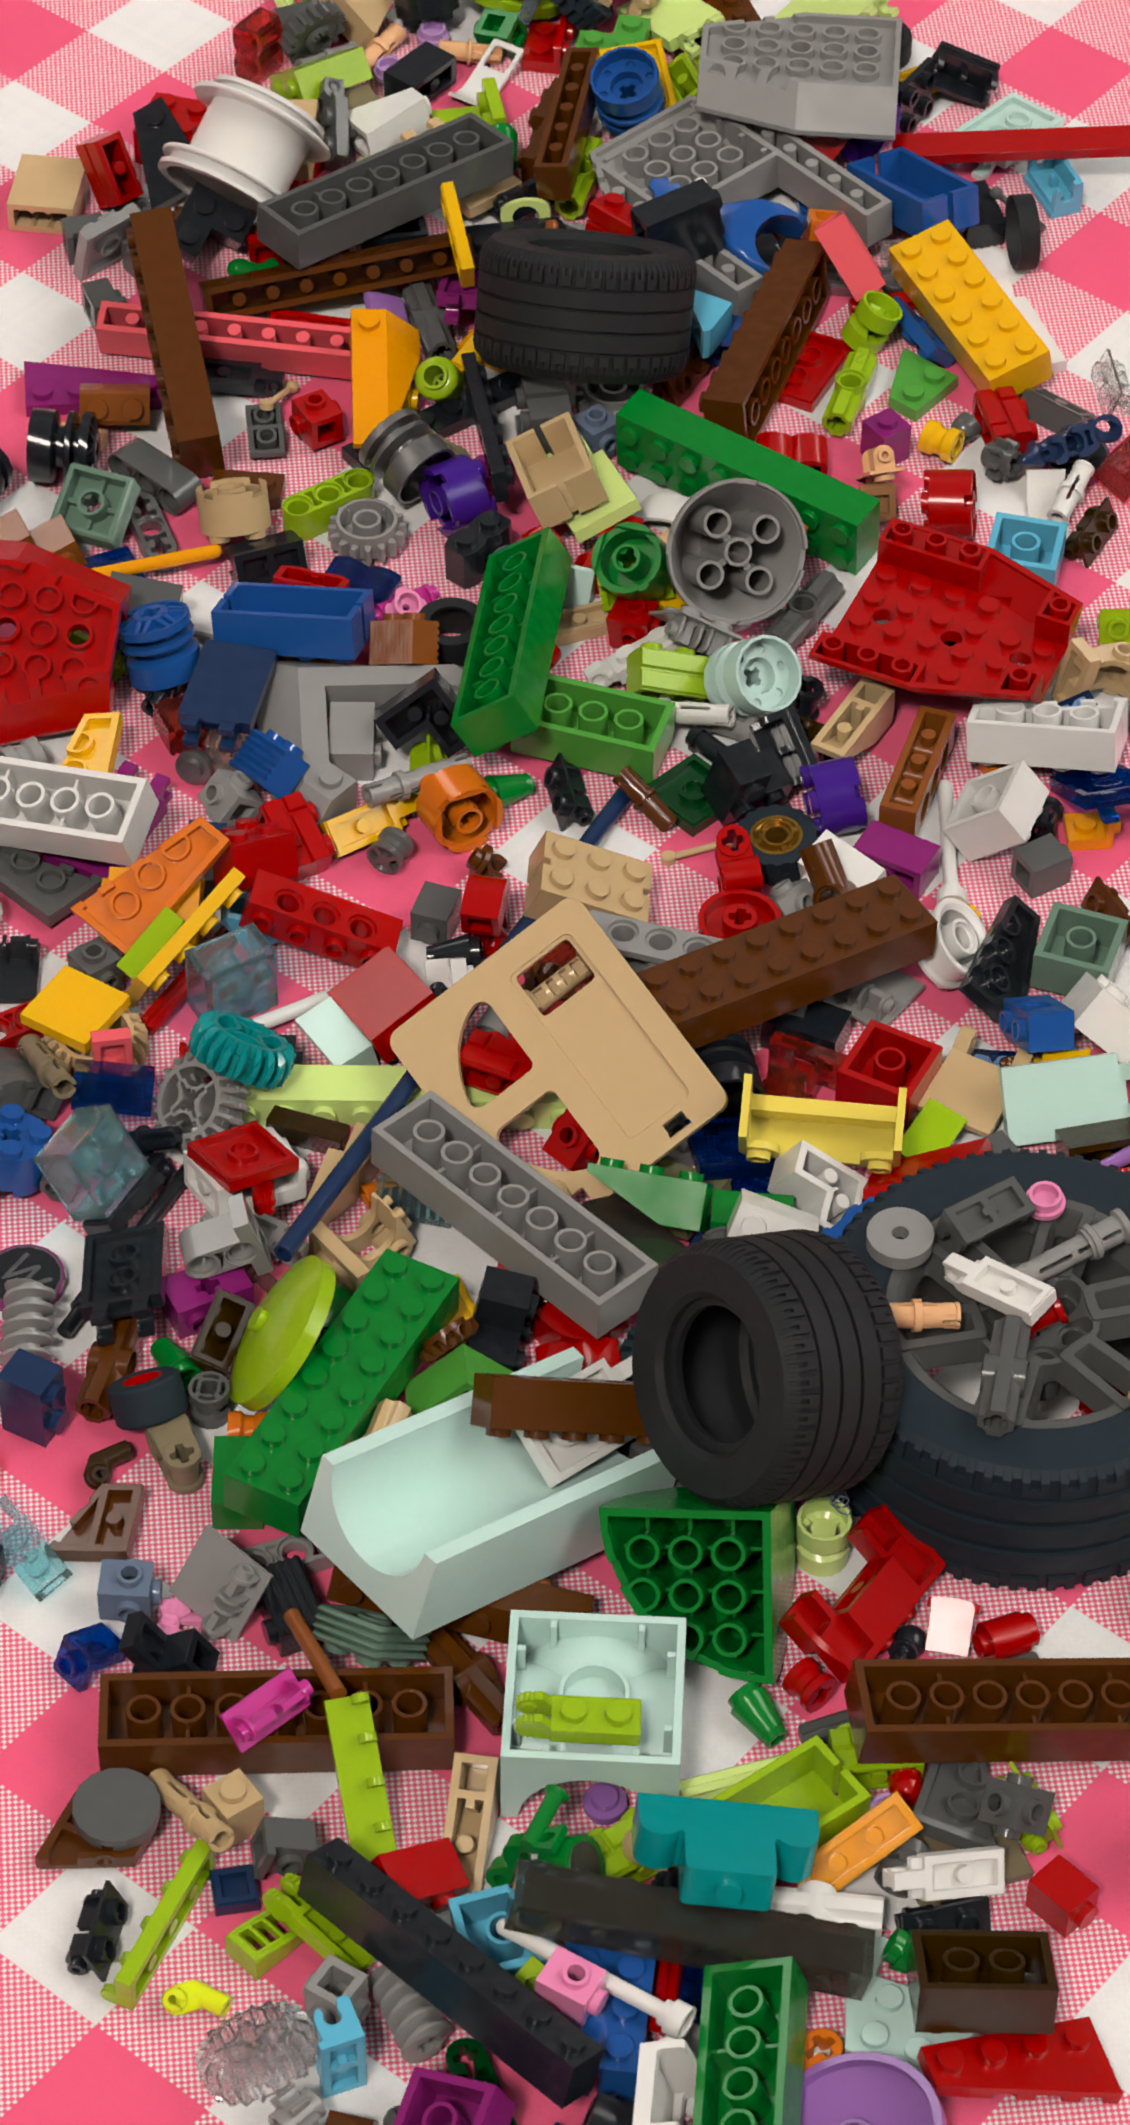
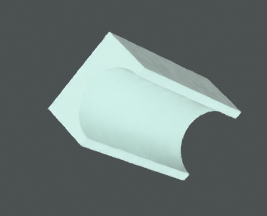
(454, 1518)

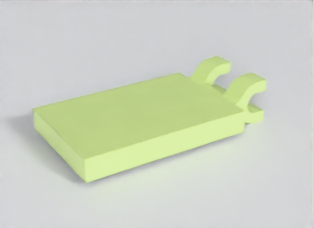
(843, 7)
(678, 22)
(619, 506)

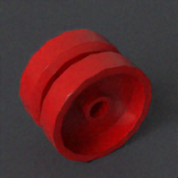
(735, 912)

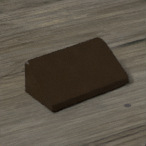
(308, 1130)
(221, 1332)

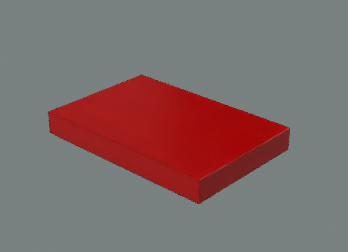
(815, 372)

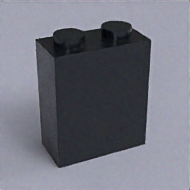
(683, 218)

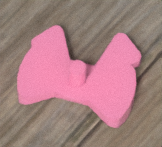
(176, 1613)

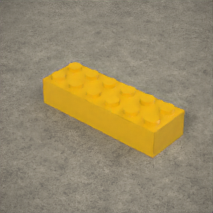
(969, 310)

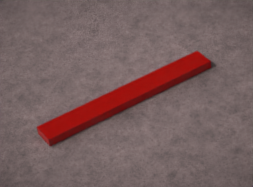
(1018, 144)

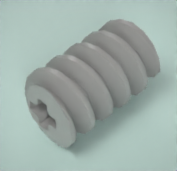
(26, 1318)
(413, 2020)

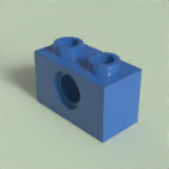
(1038, 1023)

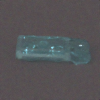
(31, 1553)

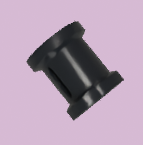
(808, 700)
(1046, 821)

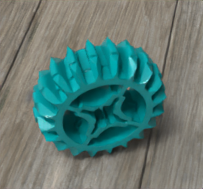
(241, 1049)

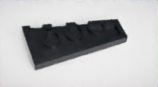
(1004, 958)

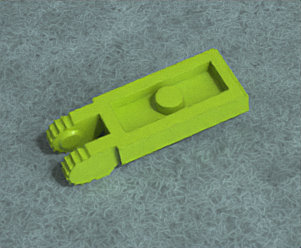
(579, 1718)
(312, 1926)

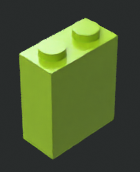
(305, 79)

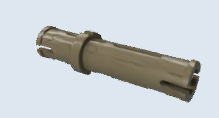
(50, 1070)

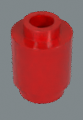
(1006, 1636)

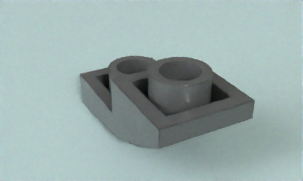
(265, 432)

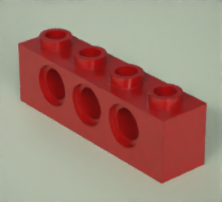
(317, 920)

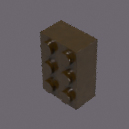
(982, 1981)

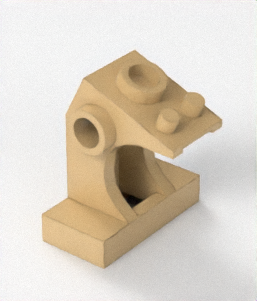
(1092, 669)
(378, 1227)

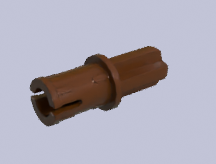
(645, 799)

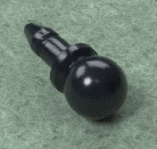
(908, 1643)

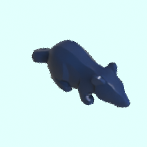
(1072, 441)

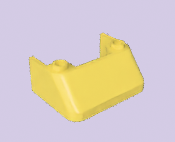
(844, 1130)

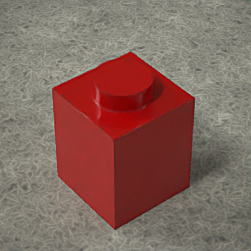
(1062, 1896)

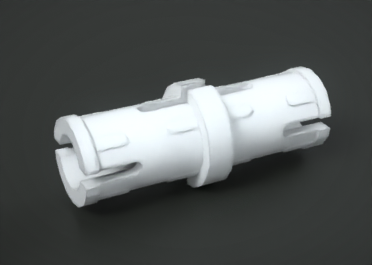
(1079, 478)

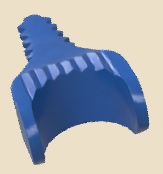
(747, 221)

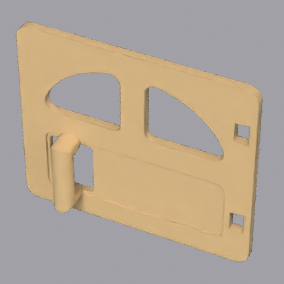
(601, 1051)

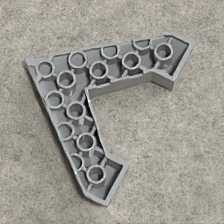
(299, 708)

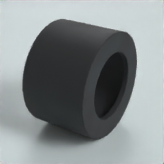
(454, 616)

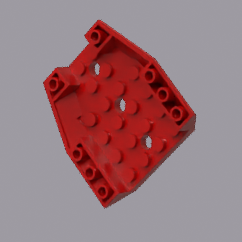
(958, 592)
(42, 674)

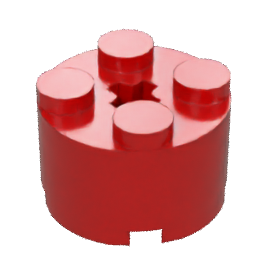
(950, 502)

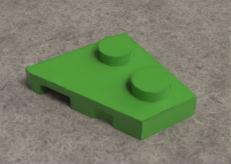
(919, 386)

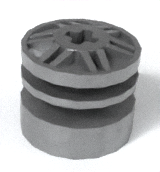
(400, 451)

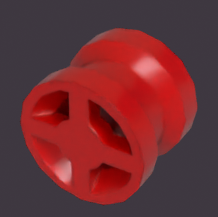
(809, 1684)

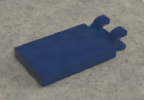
(226, 692)

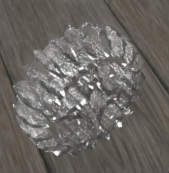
(257, 2053)

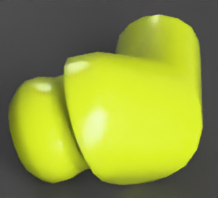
(195, 1996)

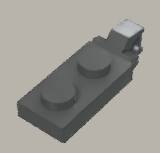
(335, 121)

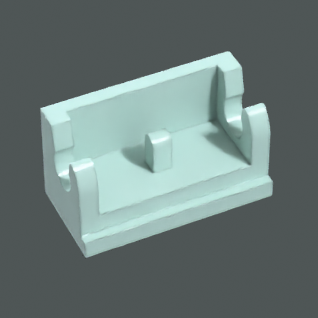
(336, 1035)

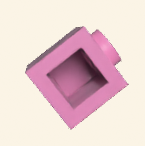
(572, 1986)

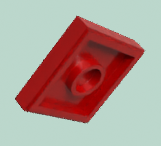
(242, 1157)

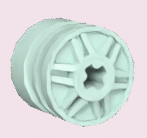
(753, 675)

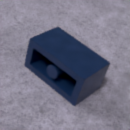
(33, 1398)

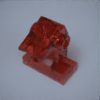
(797, 1078)

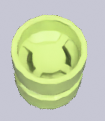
(822, 1537)

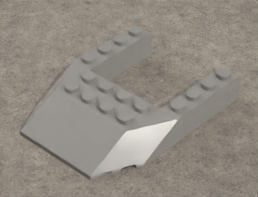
(741, 165)

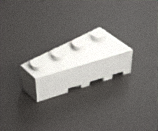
(1049, 735)

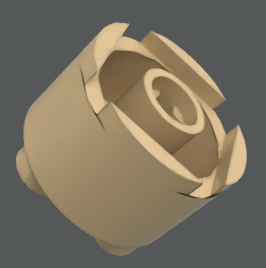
(233, 509)

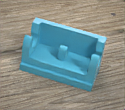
(1055, 186)
(340, 2051)

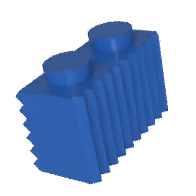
(270, 762)

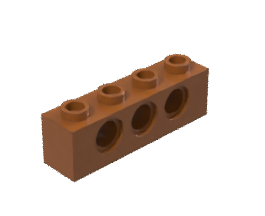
(918, 770)

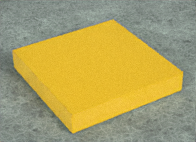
(74, 1007)

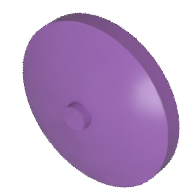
(868, 2091)

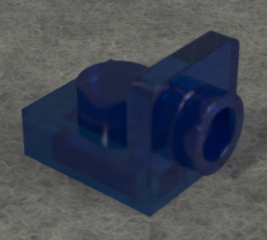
(87, 1652)

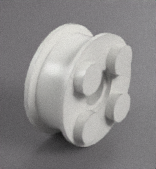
(956, 943)

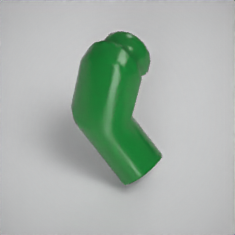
(242, 266)

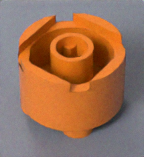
(458, 807)

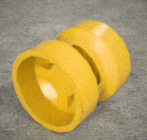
(941, 441)

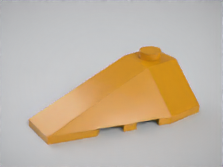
(382, 367)

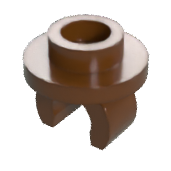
(485, 863)

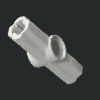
(824, 1903)

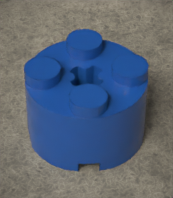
(20, 1142)

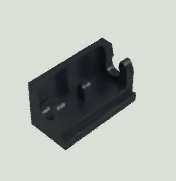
(964, 74)
(261, 558)
(787, 737)

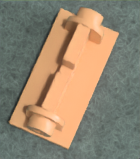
(879, 465)

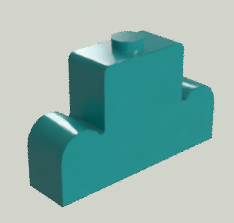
(725, 1848)

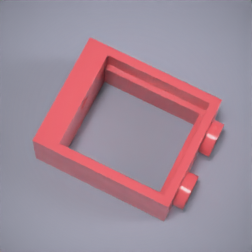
(849, 255)

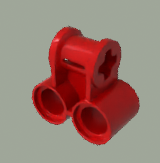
(737, 868)

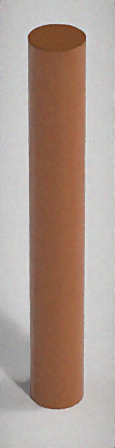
(314, 1654)

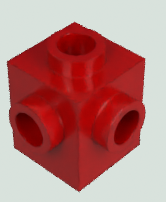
(316, 419)
(630, 621)
(570, 1144)

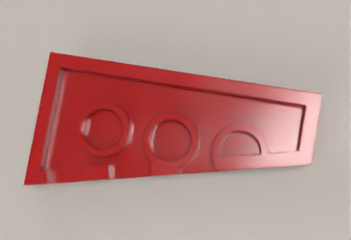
(1055, 2064)

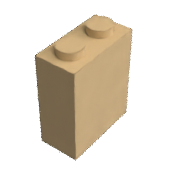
(46, 192)

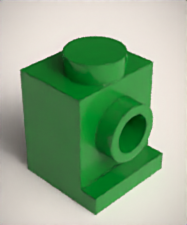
(502, 26)

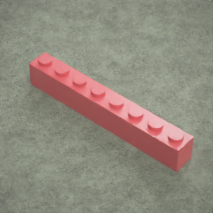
(272, 342)

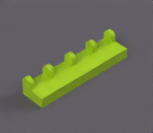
(359, 1775)
(161, 1927)

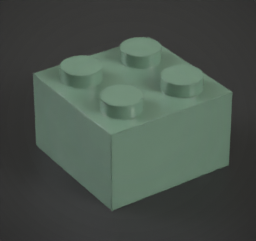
(1077, 943)

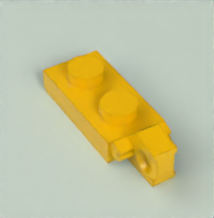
(363, 824)

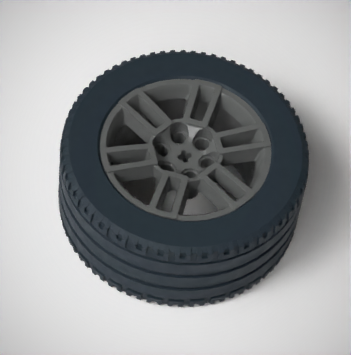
(1053, 1493)

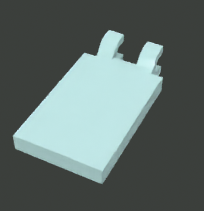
(1008, 114)
(1061, 1095)

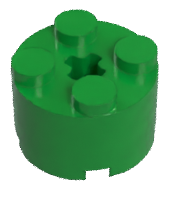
(631, 544)

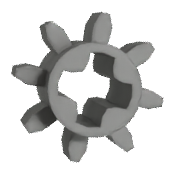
(296, 2107)

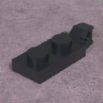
(243, 378)
(136, 1199)

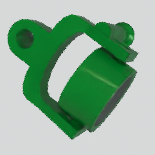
(548, 1842)

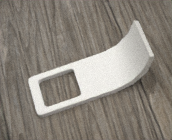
(474, 83)
(1041, 491)
(661, 507)

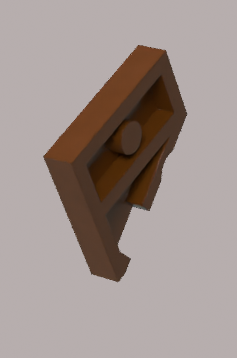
(70, 1851)

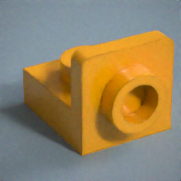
(1088, 832)

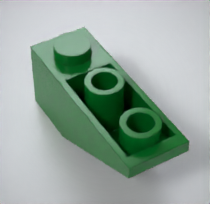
(664, 1199)

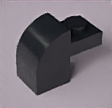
(156, 1652)

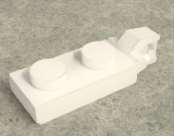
(615, 666)
(1000, 1287)
(949, 1874)

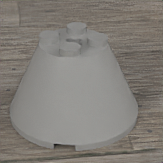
(736, 551)

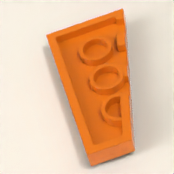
(162, 879)

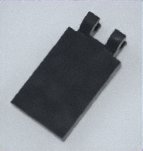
(124, 1278)

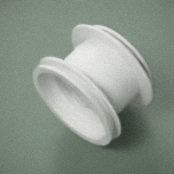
(244, 144)

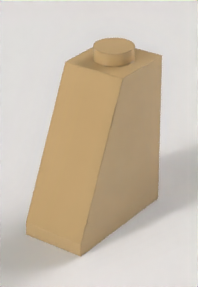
(362, 18)

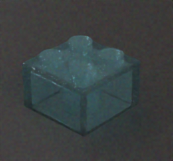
(232, 974)
(91, 1162)

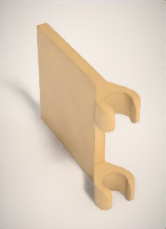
(970, 1084)

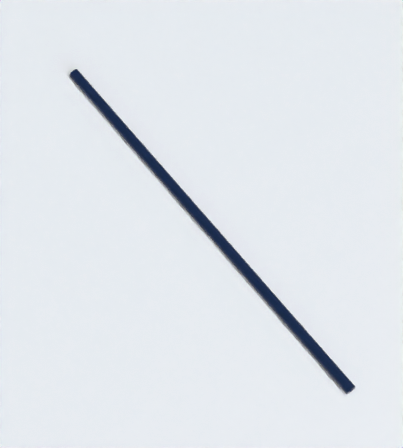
(407, 1086)

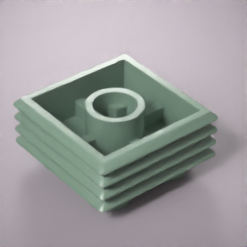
(85, 488)
(367, 1635)

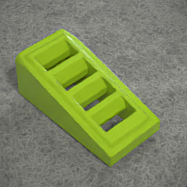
(260, 1961)

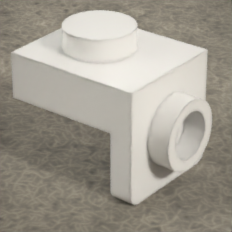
(446, 970)

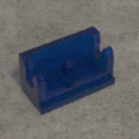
(121, 1085)

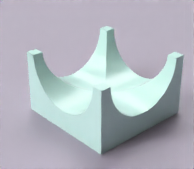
(594, 1659)

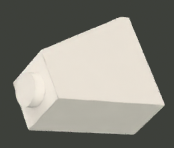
(381, 122)

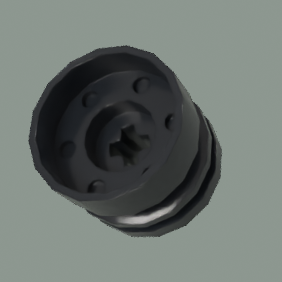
(57, 446)
(728, 1062)

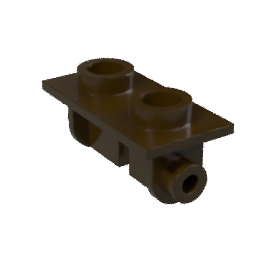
(1092, 533)

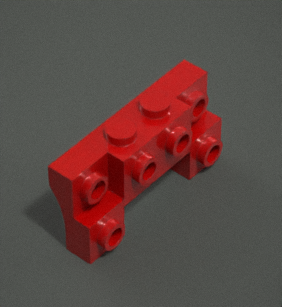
(874, 1603)

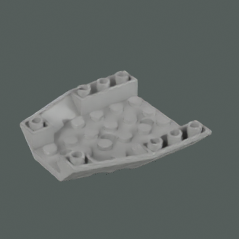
(804, 74)

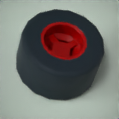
(147, 1398)

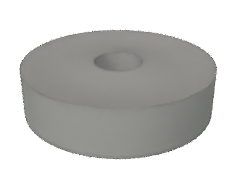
(899, 1253)

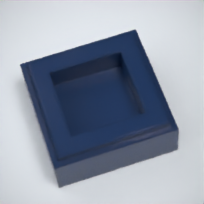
(234, 1890)

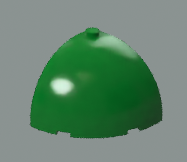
(714, 1567)

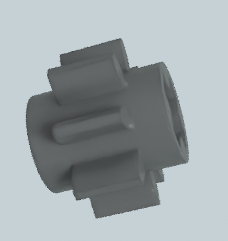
(1001, 459)

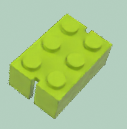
(806, 1780)

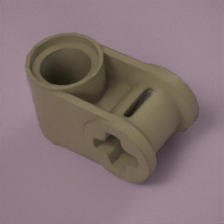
(177, 1454)

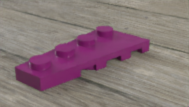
(59, 385)

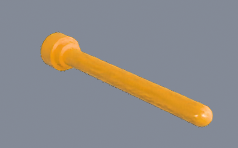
(163, 561)

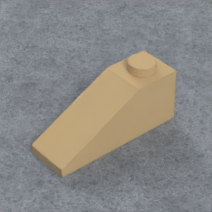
(857, 721)
(473, 1812)

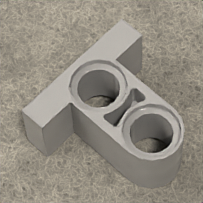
(225, 1243)

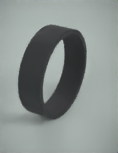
(1022, 231)

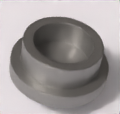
(194, 766)

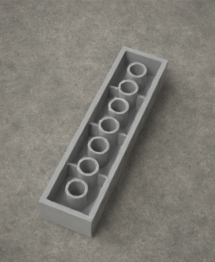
(513, 1213)

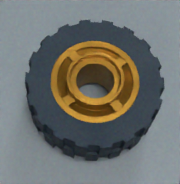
(776, 839)

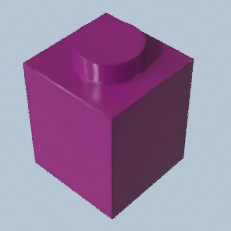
(887, 429)

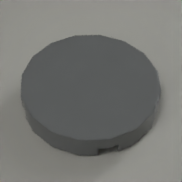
(116, 1809)

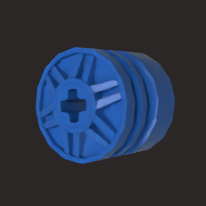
(626, 88)
(159, 645)

